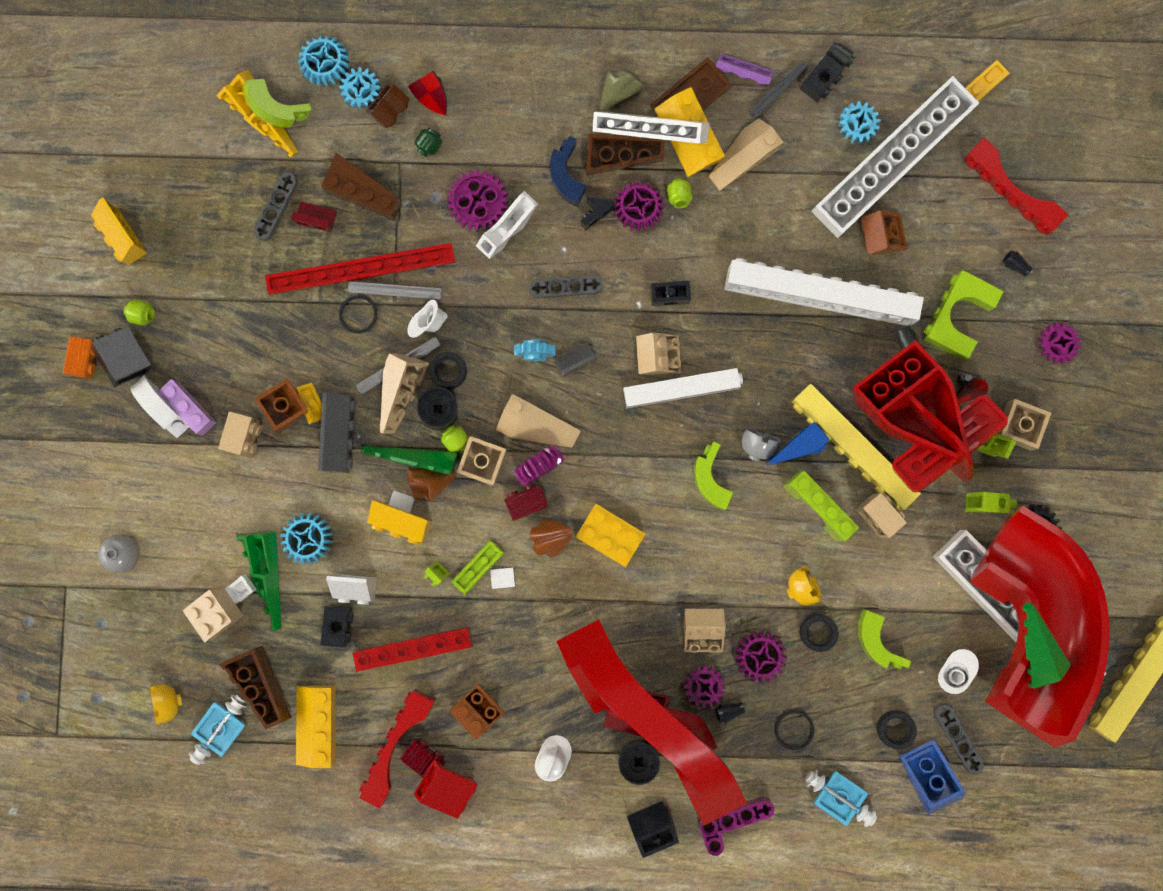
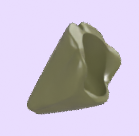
(618, 88)

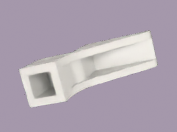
(509, 224)

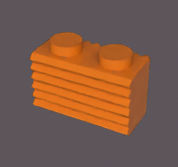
(79, 358)

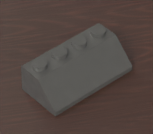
(336, 433)

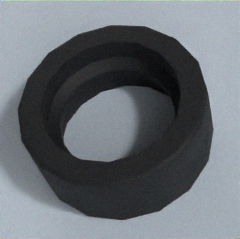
(446, 356)
(833, 632)
(910, 737)

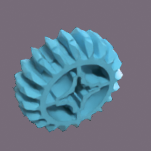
(311, 55)
(292, 532)

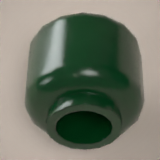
(428, 142)

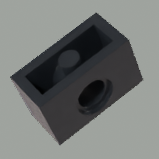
(828, 69)
(670, 293)
(329, 635)

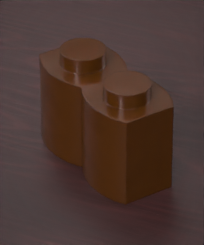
(388, 105)

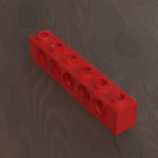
(412, 649)

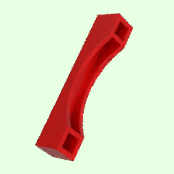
(986, 161)
(379, 783)

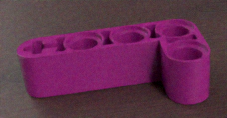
(737, 821)

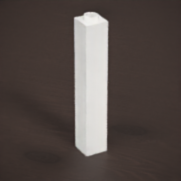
(682, 388)

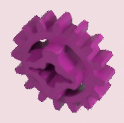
(1058, 334)
(711, 680)

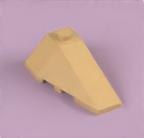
(748, 150)
(399, 382)
(529, 423)

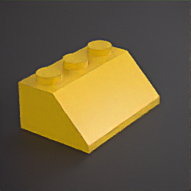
(117, 232)
(398, 522)

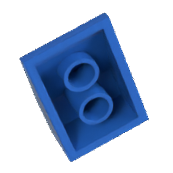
(806, 442)
(932, 777)

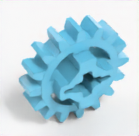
(352, 85)
(850, 120)
(534, 350)

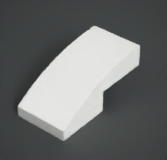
(240, 589)

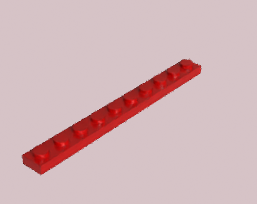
(360, 269)

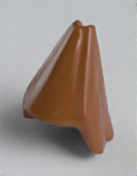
(427, 483)
(550, 537)

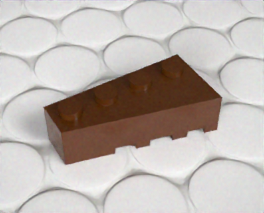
(621, 152)
(356, 187)
(258, 686)

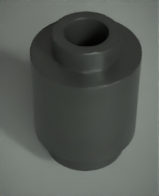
(841, 54)
(905, 337)

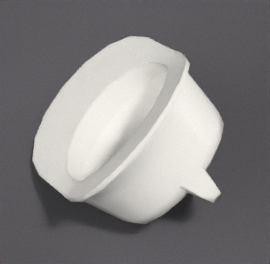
(427, 319)
(958, 671)
(553, 758)

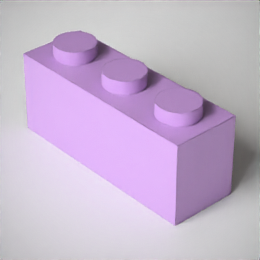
(187, 407)

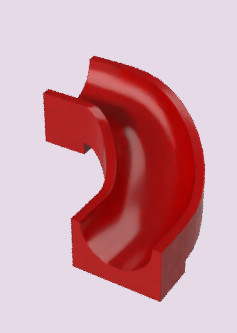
(1048, 569)
(673, 732)

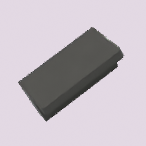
(575, 360)

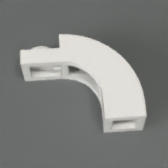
(148, 397)

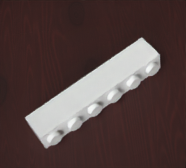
(651, 127)

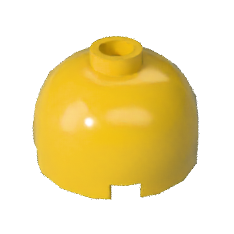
(804, 587)
(164, 703)

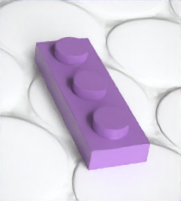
(744, 69)

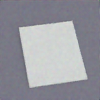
(401, 501)
(502, 578)

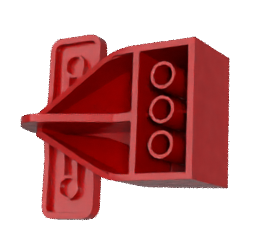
(918, 405)

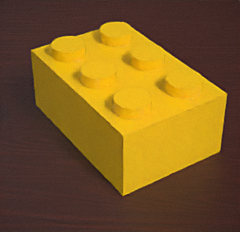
(610, 535)

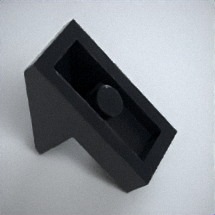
(600, 208)

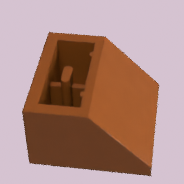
(477, 711)

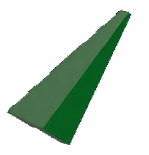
(432, 460)
(263, 561)
(1042, 650)

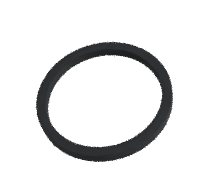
(358, 331)
(777, 725)

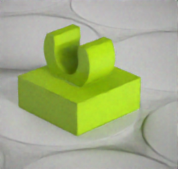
(436, 573)

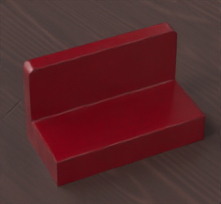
(314, 217)

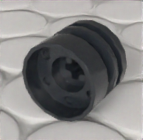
(438, 398)
(638, 773)

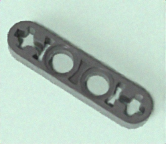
(272, 205)
(565, 283)
(957, 739)

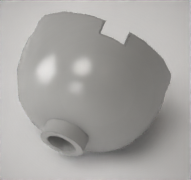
(759, 445)
(118, 553)

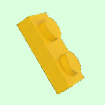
(311, 401)

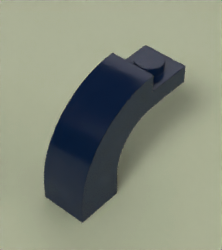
(566, 187)

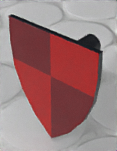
(430, 93)
(971, 388)

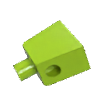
(989, 503)

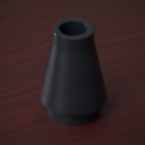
(1017, 263)
(728, 712)

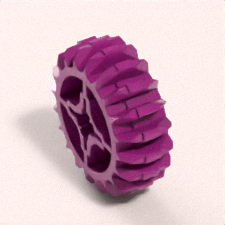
(644, 202)
(539, 465)
(762, 648)

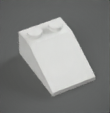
(352, 588)

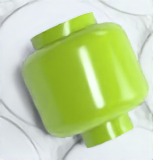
(679, 193)
(139, 312)
(454, 439)

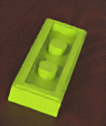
(477, 567)

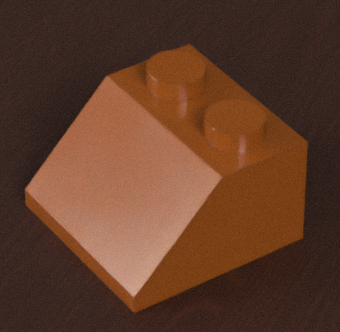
(883, 232)
(281, 406)

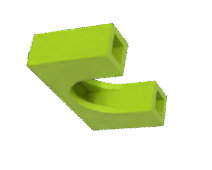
(941, 331)
(837, 522)

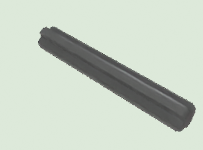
(778, 89)

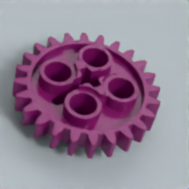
(462, 192)

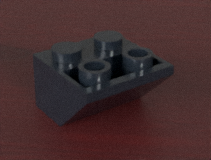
(652, 829)

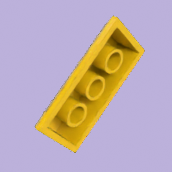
(692, 156)
(316, 726)

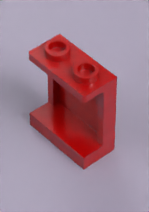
(445, 790)

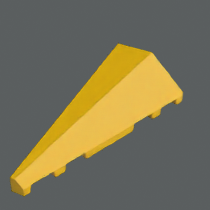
(234, 95)

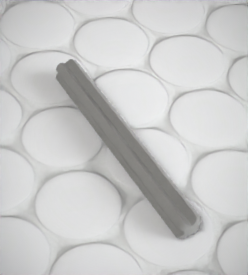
(395, 290)
(417, 353)

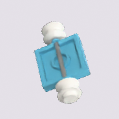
(218, 729)
(840, 798)

